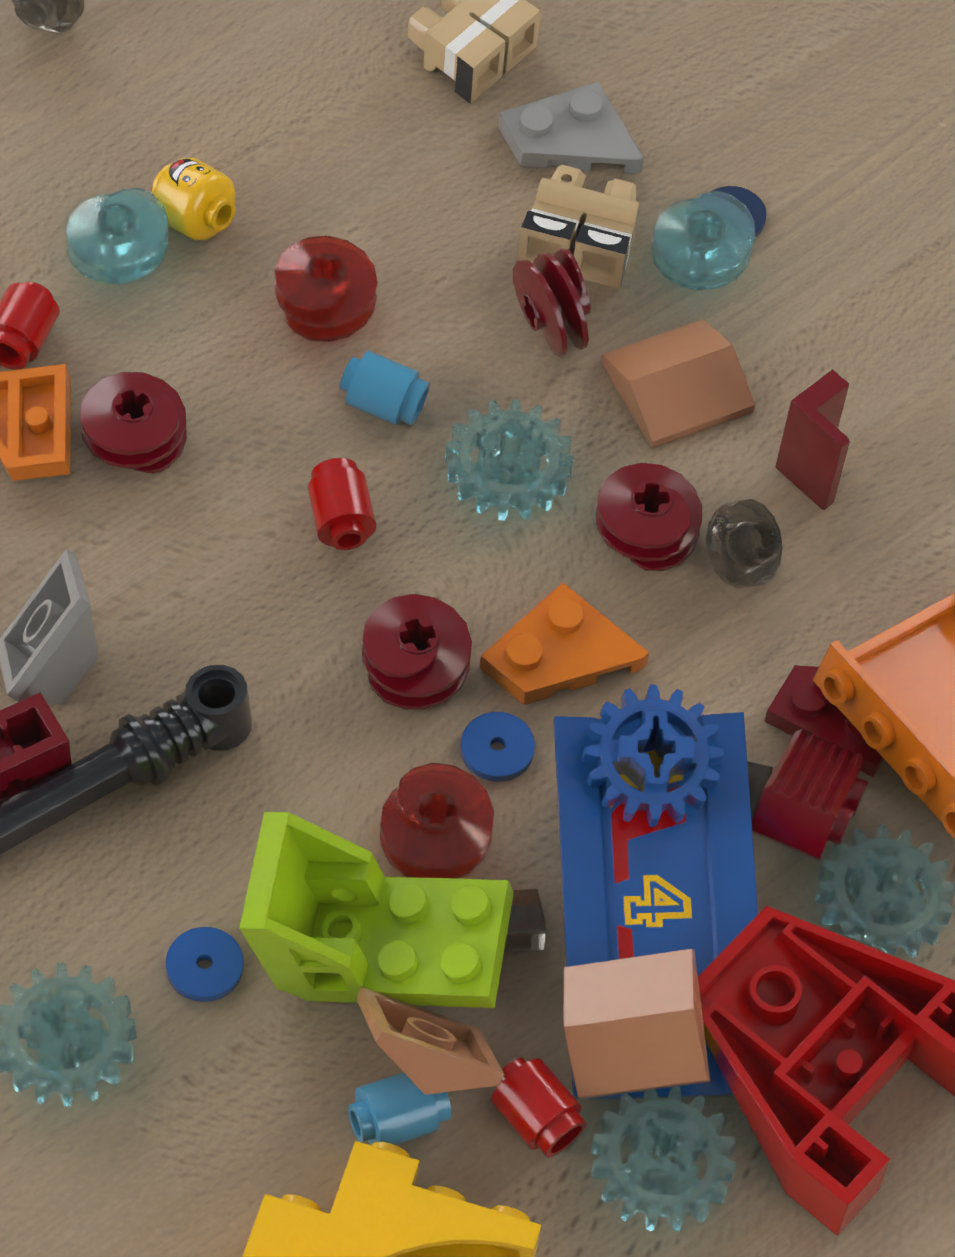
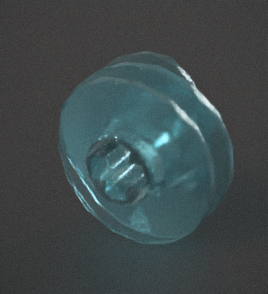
(118, 236)
(704, 241)

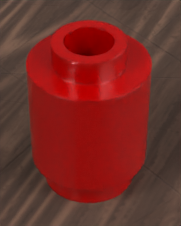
(25, 323)
(341, 504)
(538, 1106)

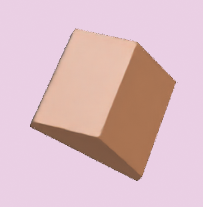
(680, 382)
(635, 1024)
(430, 1047)

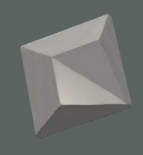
(51, 637)

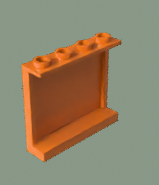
(903, 700)

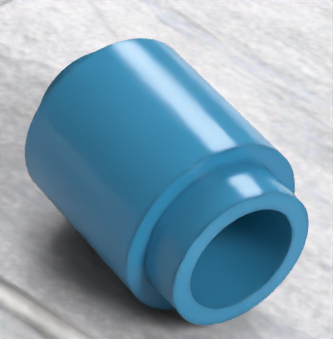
(384, 388)
(396, 1111)

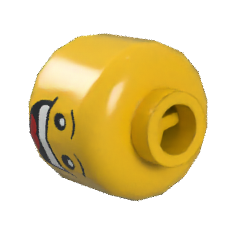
(195, 198)

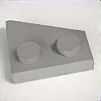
(570, 131)

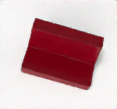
(812, 444)

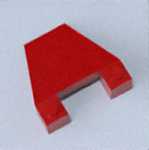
(809, 1038)

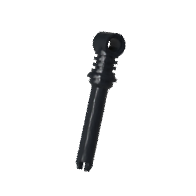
(137, 752)

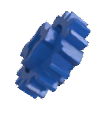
(627, 755)

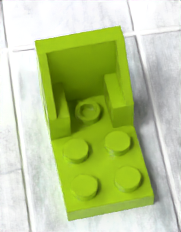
(336, 924)

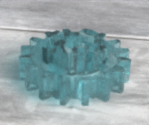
(509, 459)
(885, 891)
(86, 1049)
(659, 1185)

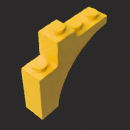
(388, 1216)

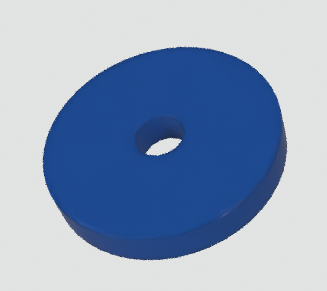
(495, 764)
(208, 983)

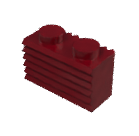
(810, 796)

